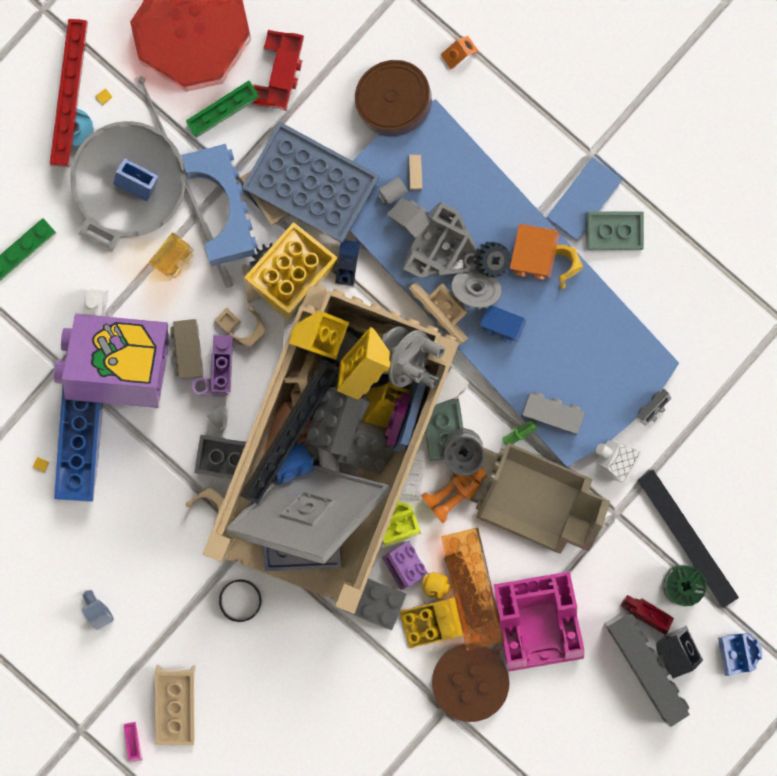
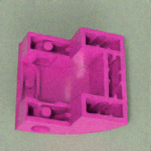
(539, 621)

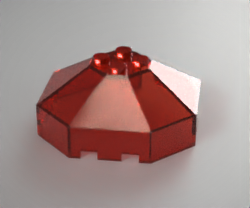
(191, 39)

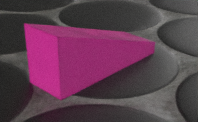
(132, 742)

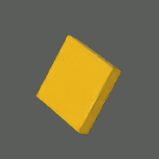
(104, 96)
(40, 464)

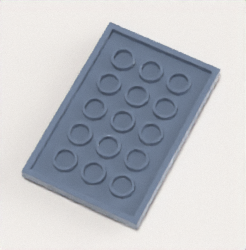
(310, 182)

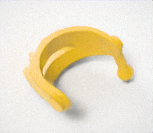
(571, 253)

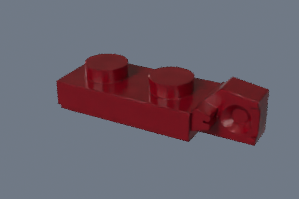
(648, 613)

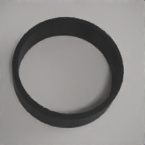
(220, 600)

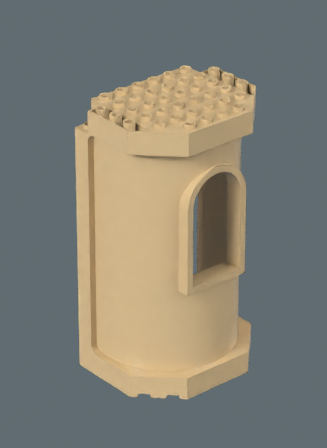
(363, 544)

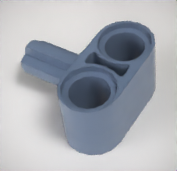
(96, 611)

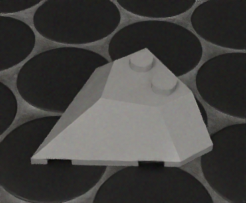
(442, 246)

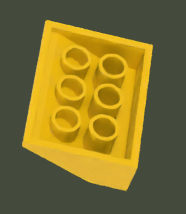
(289, 270)

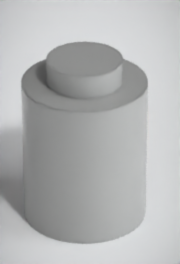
(392, 191)

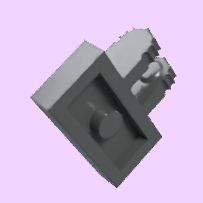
(657, 405)

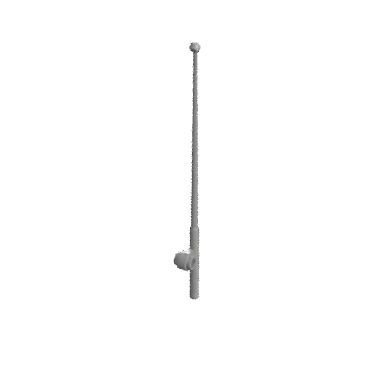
(203, 225)

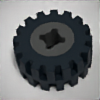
(485, 259)

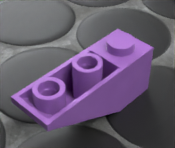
(222, 363)

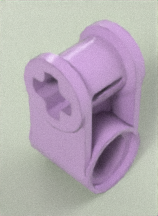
(207, 392)

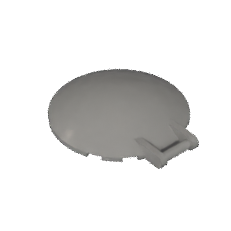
(112, 207)

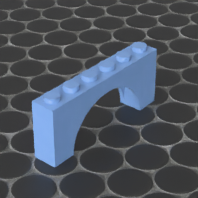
(235, 239)

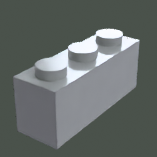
(553, 413)

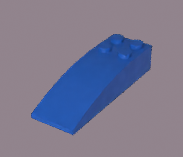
(78, 449)

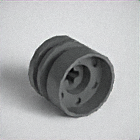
(463, 462)

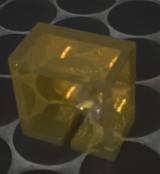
(172, 256)

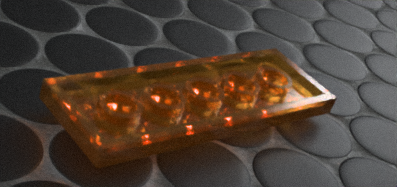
(472, 588)

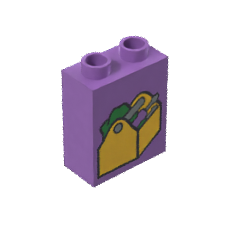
(113, 360)

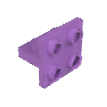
(405, 565)

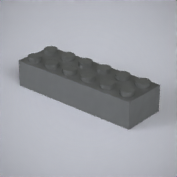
(647, 669)

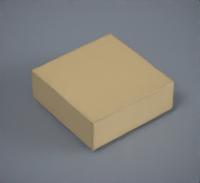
(227, 321)

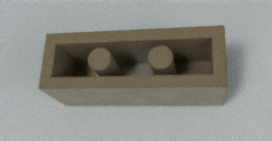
(187, 349)

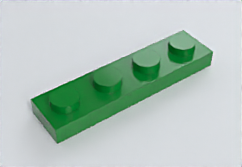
(222, 109)
(25, 246)

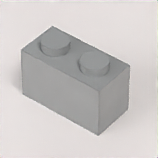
(409, 217)

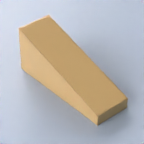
(415, 172)
(251, 294)

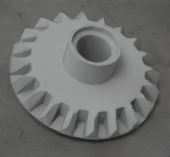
(476, 289)

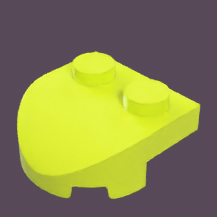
(402, 525)

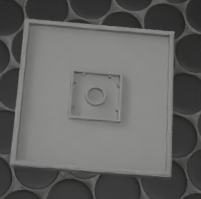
(309, 513)

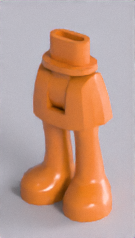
(466, 488)

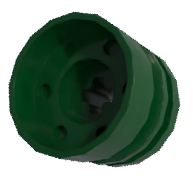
(674, 591)

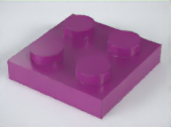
(396, 419)

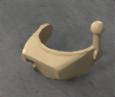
(255, 336)
(207, 493)

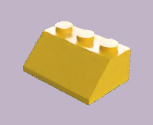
(320, 334)
(363, 365)

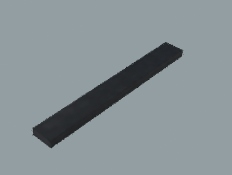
(290, 431)
(687, 538)

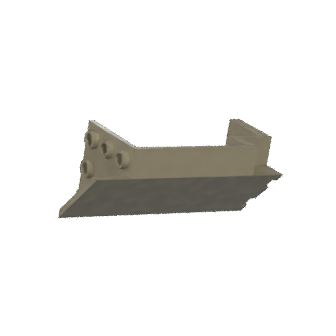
(539, 500)

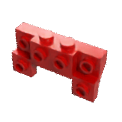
(284, 70)

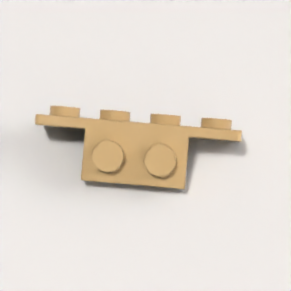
(443, 307)

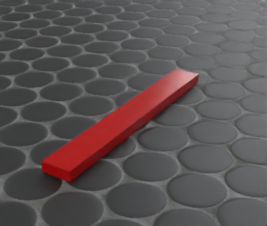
(68, 93)

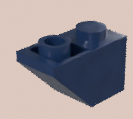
(347, 263)

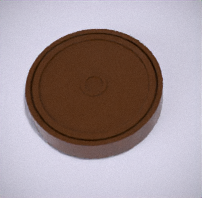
(393, 97)
(470, 683)

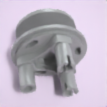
(410, 356)

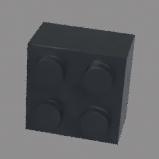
(679, 652)

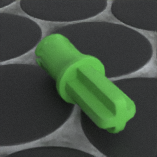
(520, 432)

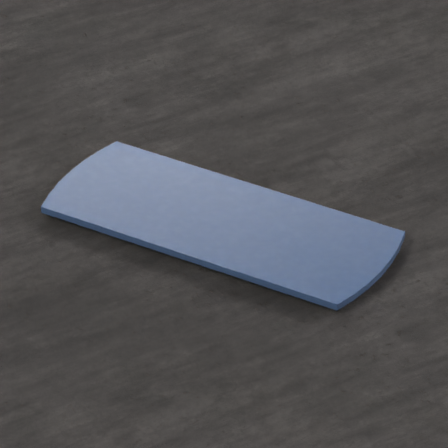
(575, 339)

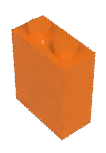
(534, 251)

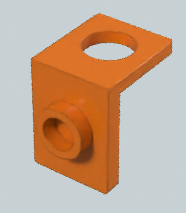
(458, 52)

